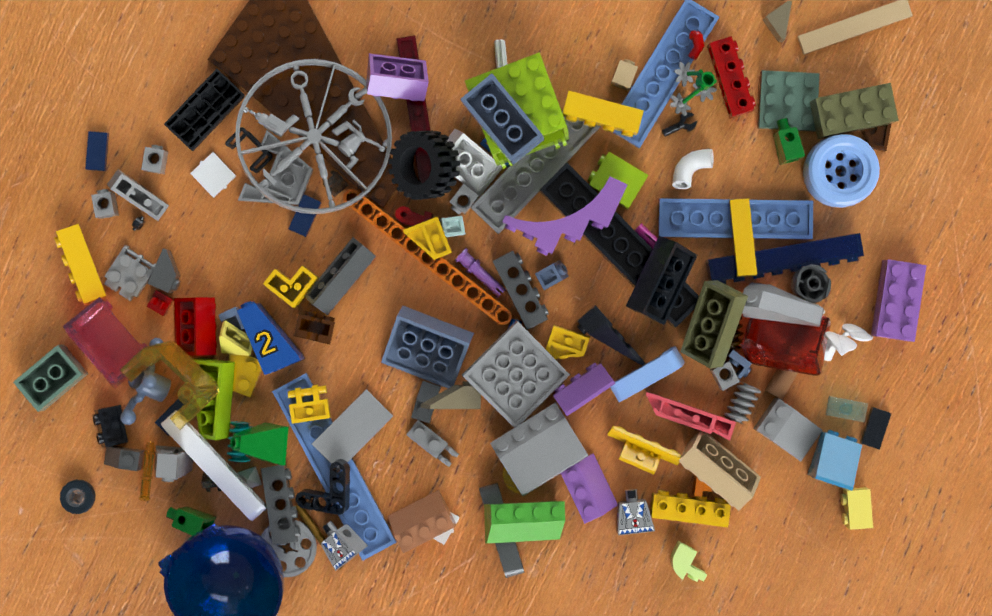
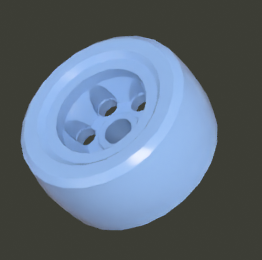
(851, 148)

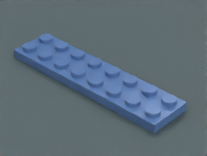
(658, 78)
(713, 220)

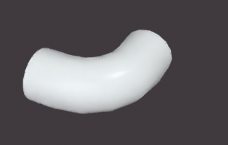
(689, 164)

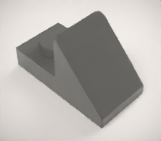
(426, 392)

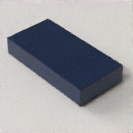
(97, 151)
(302, 222)

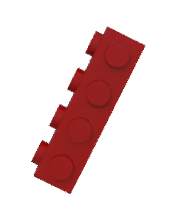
(731, 77)

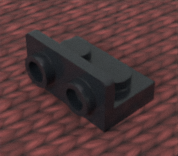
(110, 426)

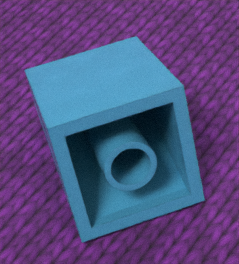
(836, 460)

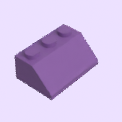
(396, 77)
(583, 388)
(589, 488)

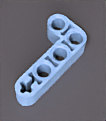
(648, 374)

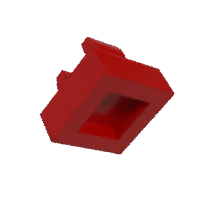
(160, 302)

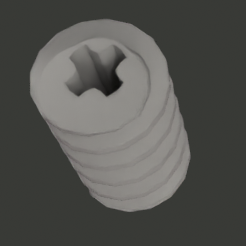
(742, 403)

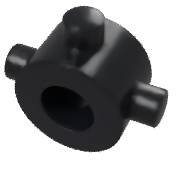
(138, 223)

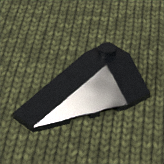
(600, 328)

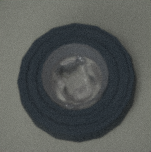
(81, 501)

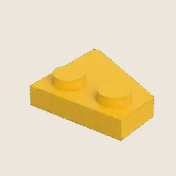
(430, 238)
(566, 343)

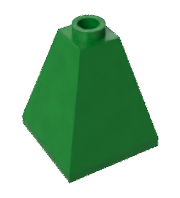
(262, 442)

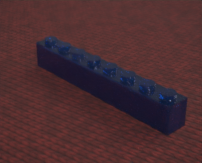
(790, 257)

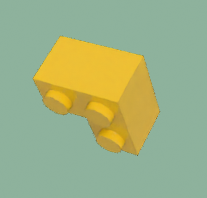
(293, 289)

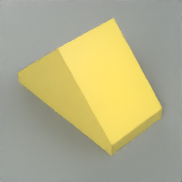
(234, 340)

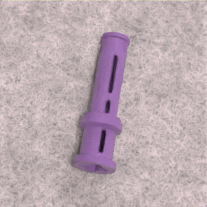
(472, 266)

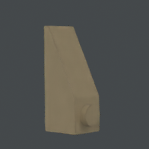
(455, 397)

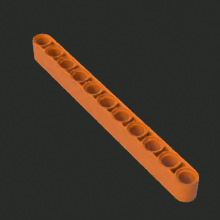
(433, 265)

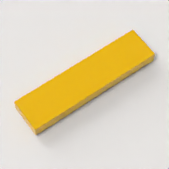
(743, 237)

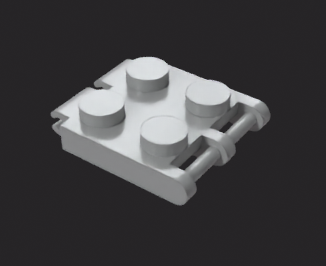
(128, 274)

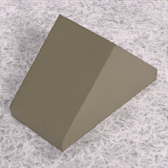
(778, 21)

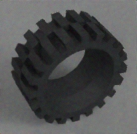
(442, 164)

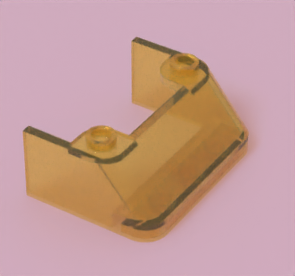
(198, 386)

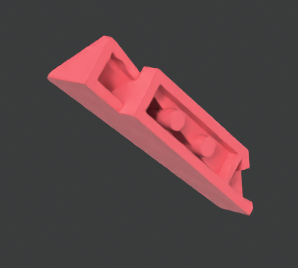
(691, 416)

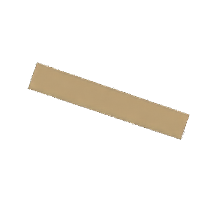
(854, 26)

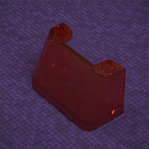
(786, 345)

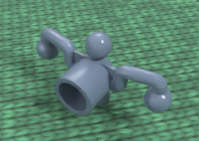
(146, 384)

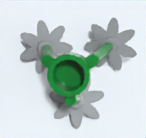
(703, 87)

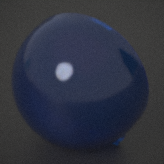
(223, 574)

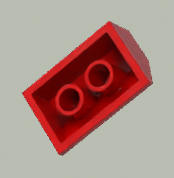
(195, 325)

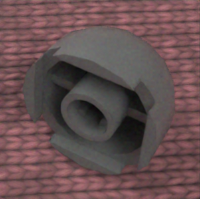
(811, 283)

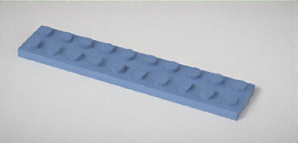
(363, 510)

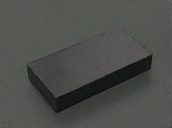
(875, 428)

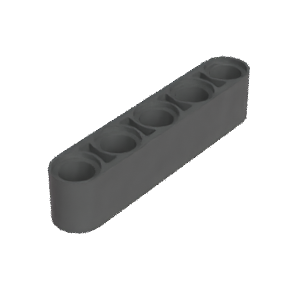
(507, 551)

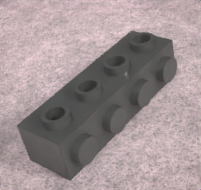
(340, 276)

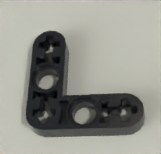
(334, 496)

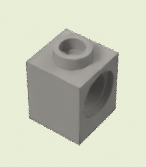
(158, 167)
(463, 191)
(111, 210)
(731, 380)

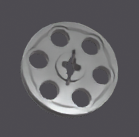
(290, 557)

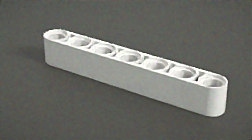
(216, 468)

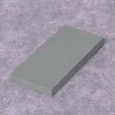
(352, 428)

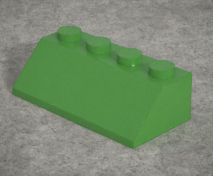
(524, 521)

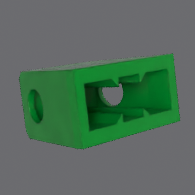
(788, 150)
(189, 519)

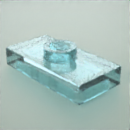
(846, 409)

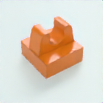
(699, 487)

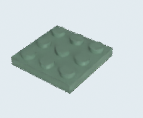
(787, 97)

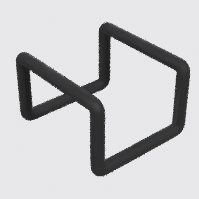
(257, 143)

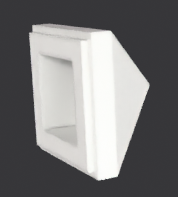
(251, 477)

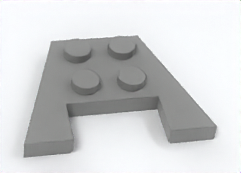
(290, 182)

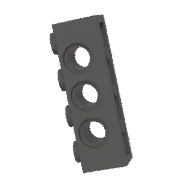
(502, 265)
(270, 476)

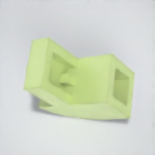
(681, 561)

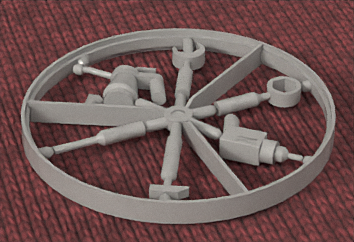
(313, 136)

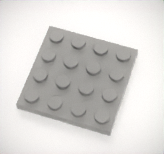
(515, 374)

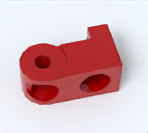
(407, 217)

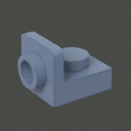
(552, 274)
(736, 360)

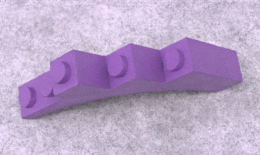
(598, 211)

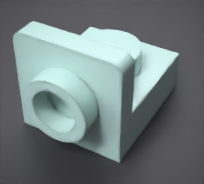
(453, 226)

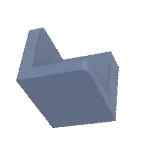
(232, 317)

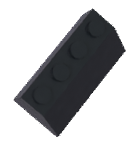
(661, 280)

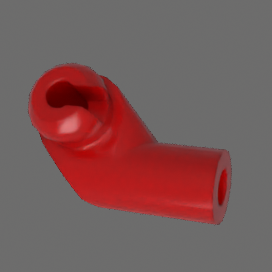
(698, 42)

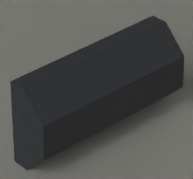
(204, 110)

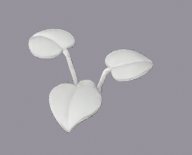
(843, 343)

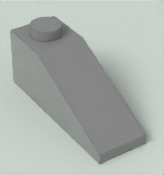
(137, 195)

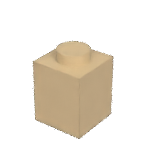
(624, 74)

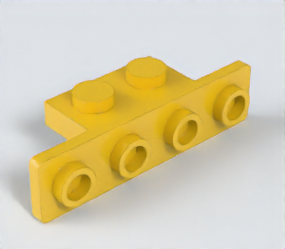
(642, 452)

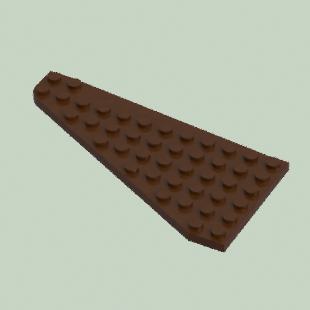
(288, 31)

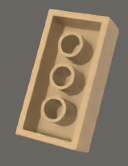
(720, 469)

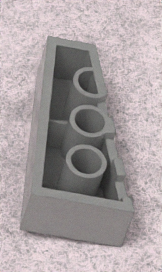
(171, 463)

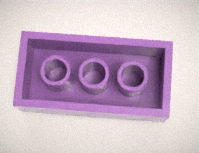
(898, 300)

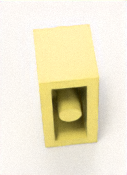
(857, 508)

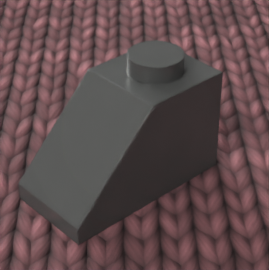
(165, 273)
(124, 458)

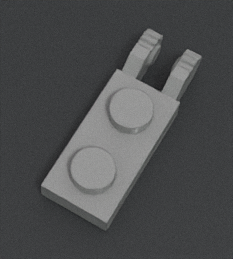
(431, 442)

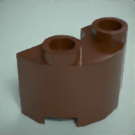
(315, 328)

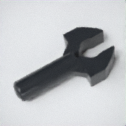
(680, 125)

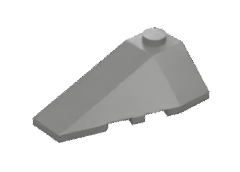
(775, 304)

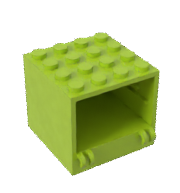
(533, 92)

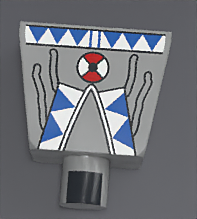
(633, 515)
(341, 544)

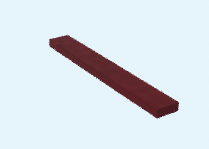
(416, 109)

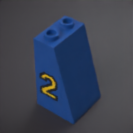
(268, 339)

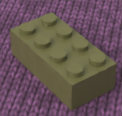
(854, 110)
(713, 324)

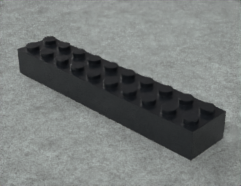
(617, 243)

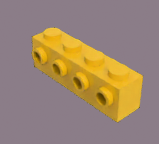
(602, 113)
(80, 264)
(689, 509)

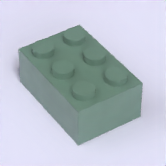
(50, 378)

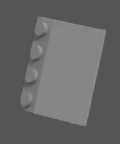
(539, 449)

